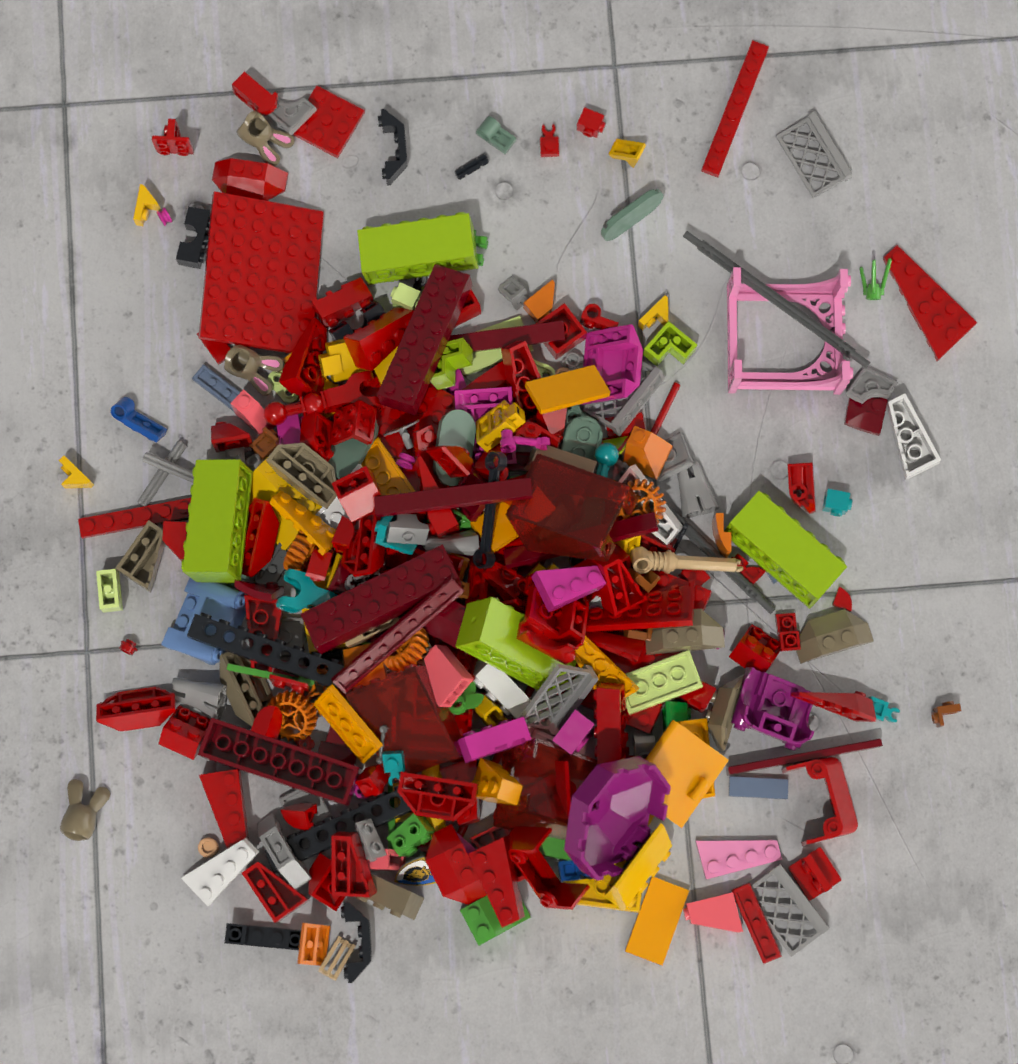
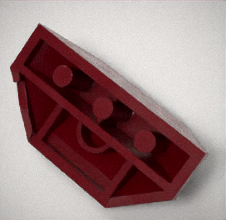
(447, 624)

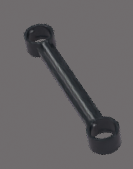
(489, 513)

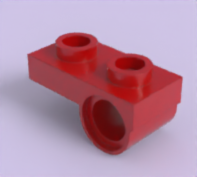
(598, 321)

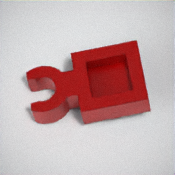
(549, 145)

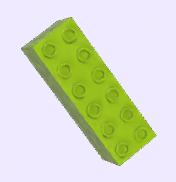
(415, 247)
(217, 521)
(785, 549)
(491, 634)

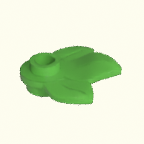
(468, 699)

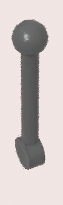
(383, 729)

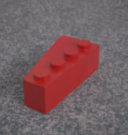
(520, 369)
(227, 802)

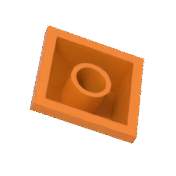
(647, 452)

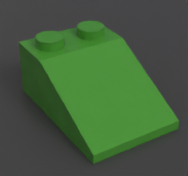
(484, 922)

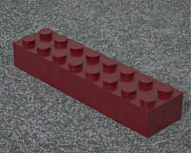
(425, 339)
(378, 599)
(279, 762)

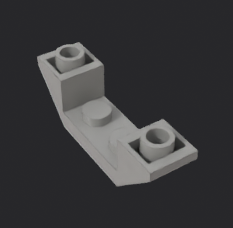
(280, 852)

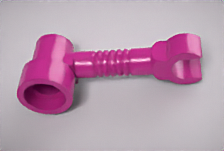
(508, 442)

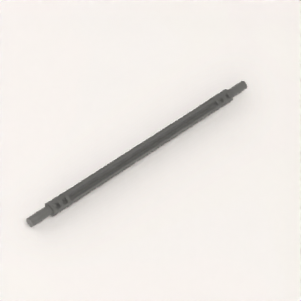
(778, 300)
(710, 551)

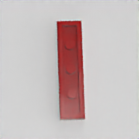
(756, 923)

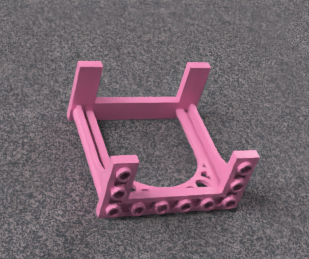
(828, 292)

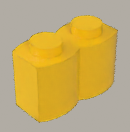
(490, 712)

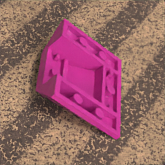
(617, 358)
(478, 403)

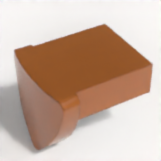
(646, 634)

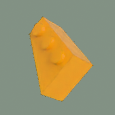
(496, 784)

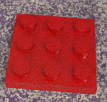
(331, 123)

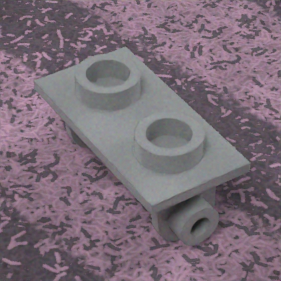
(372, 844)

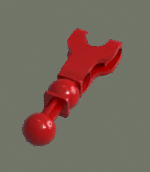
(328, 400)

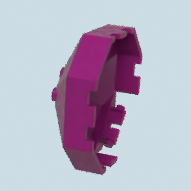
(624, 798)

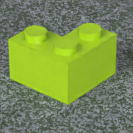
(670, 341)
(455, 356)

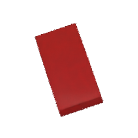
(787, 632)

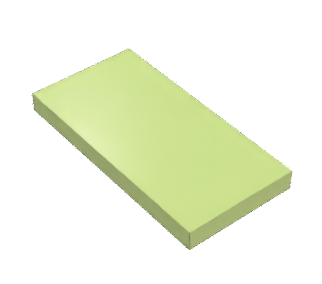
(489, 358)
(663, 681)

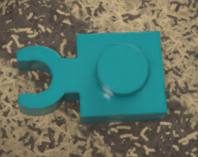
(882, 710)
(393, 764)

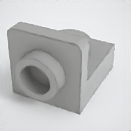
(514, 292)

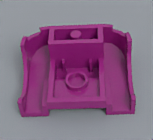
(769, 709)

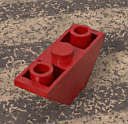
(319, 565)

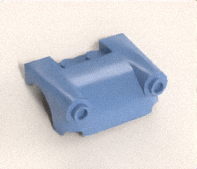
(214, 600)

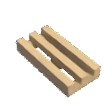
(345, 943)

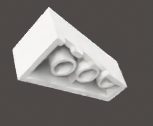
(911, 439)
(669, 525)
(501, 690)

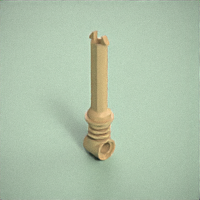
(668, 561)

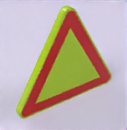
(618, 441)

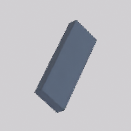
(216, 386)
(758, 787)

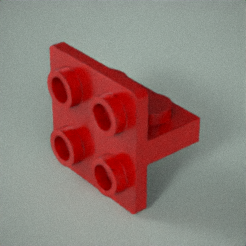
(172, 142)
(814, 874)

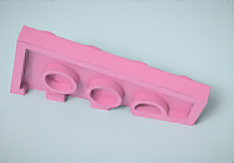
(732, 856)

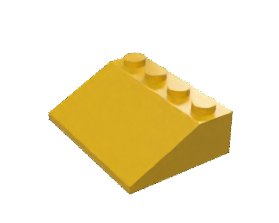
(265, 486)
(640, 869)

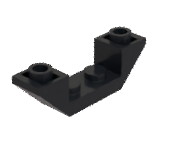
(393, 125)
(262, 936)
(354, 969)

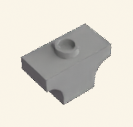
(407, 530)
(642, 743)

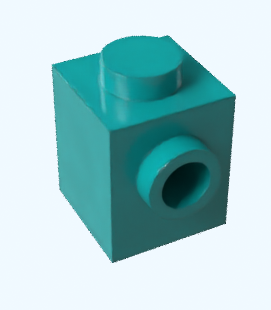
(837, 502)

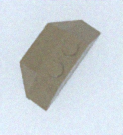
(304, 472)
(702, 635)
(832, 635)
(244, 691)
(721, 714)

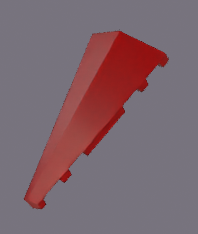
(617, 644)

